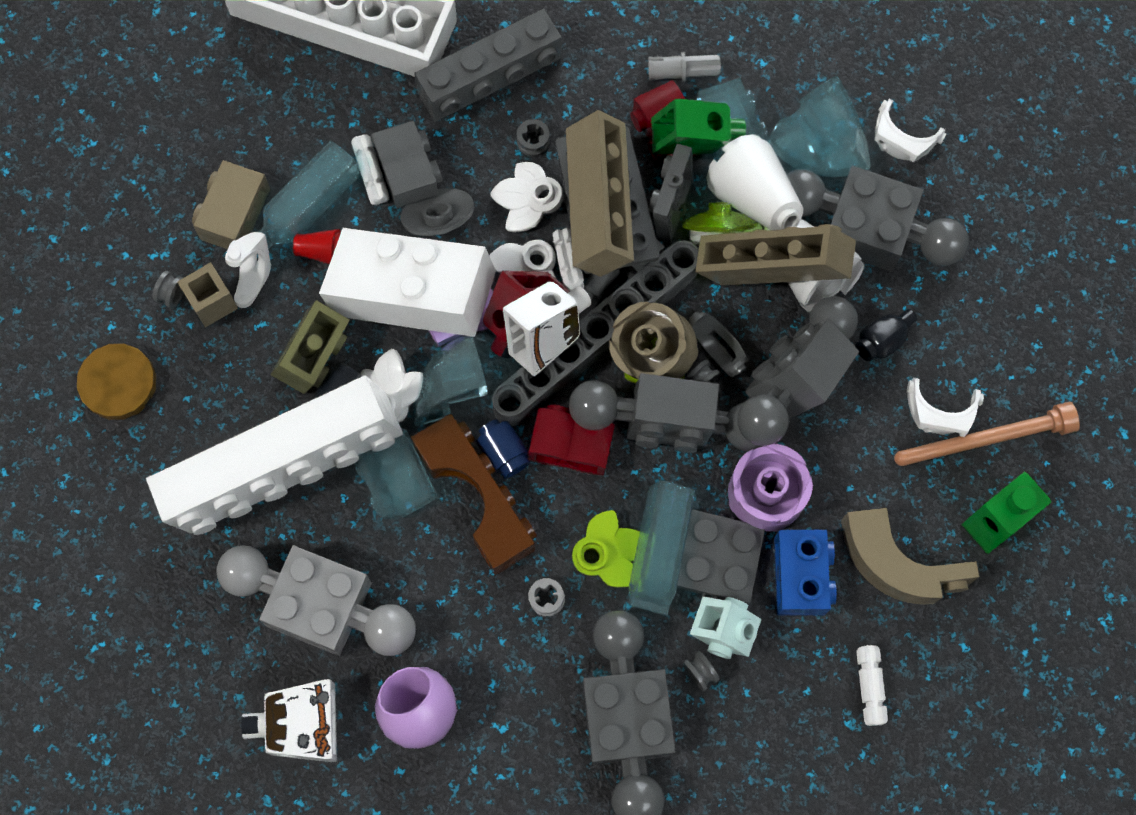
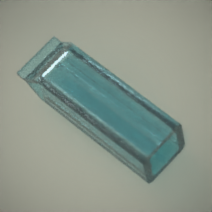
(308, 194)
(660, 546)

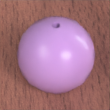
(415, 707)

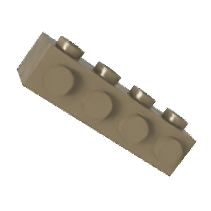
(599, 194)
(776, 255)

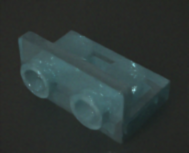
(396, 479)

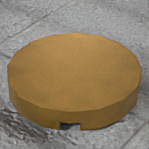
(116, 381)

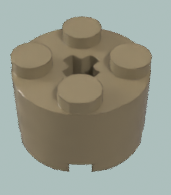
(632, 342)

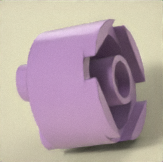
(791, 490)

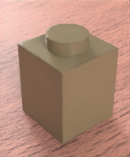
(207, 294)

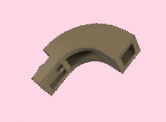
(890, 571)

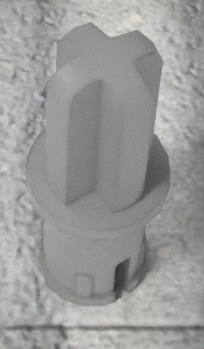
(683, 66)

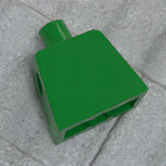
(694, 124)
(1008, 510)

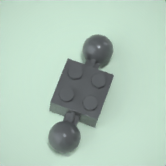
(881, 217)
(799, 371)
(660, 412)
(628, 715)

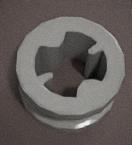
(545, 584)

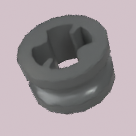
(527, 148)
(168, 290)
(703, 373)
(700, 671)

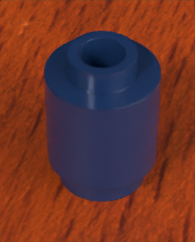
(503, 448)

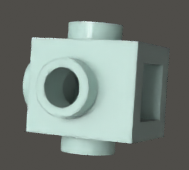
(725, 626)

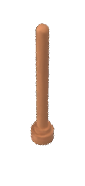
(1060, 419)

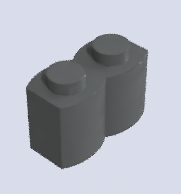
(405, 163)

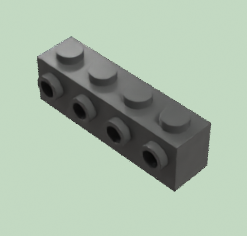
(489, 65)

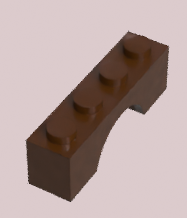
(448, 453)

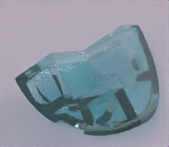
(823, 133)
(448, 378)

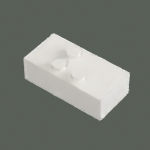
(408, 281)

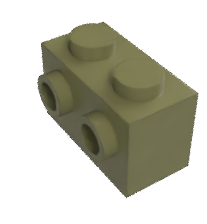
(310, 347)

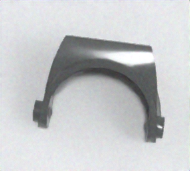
(704, 328)

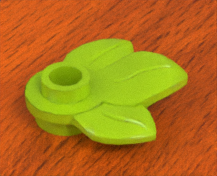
(615, 550)

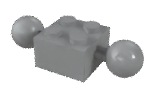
(316, 600)

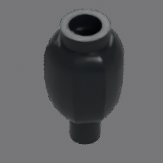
(884, 335)

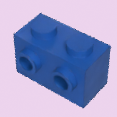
(803, 572)

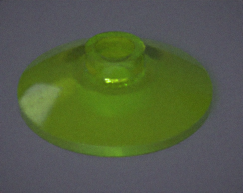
(719, 219)

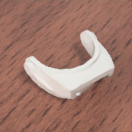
(901, 144)
(252, 272)
(938, 421)

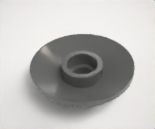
(438, 213)

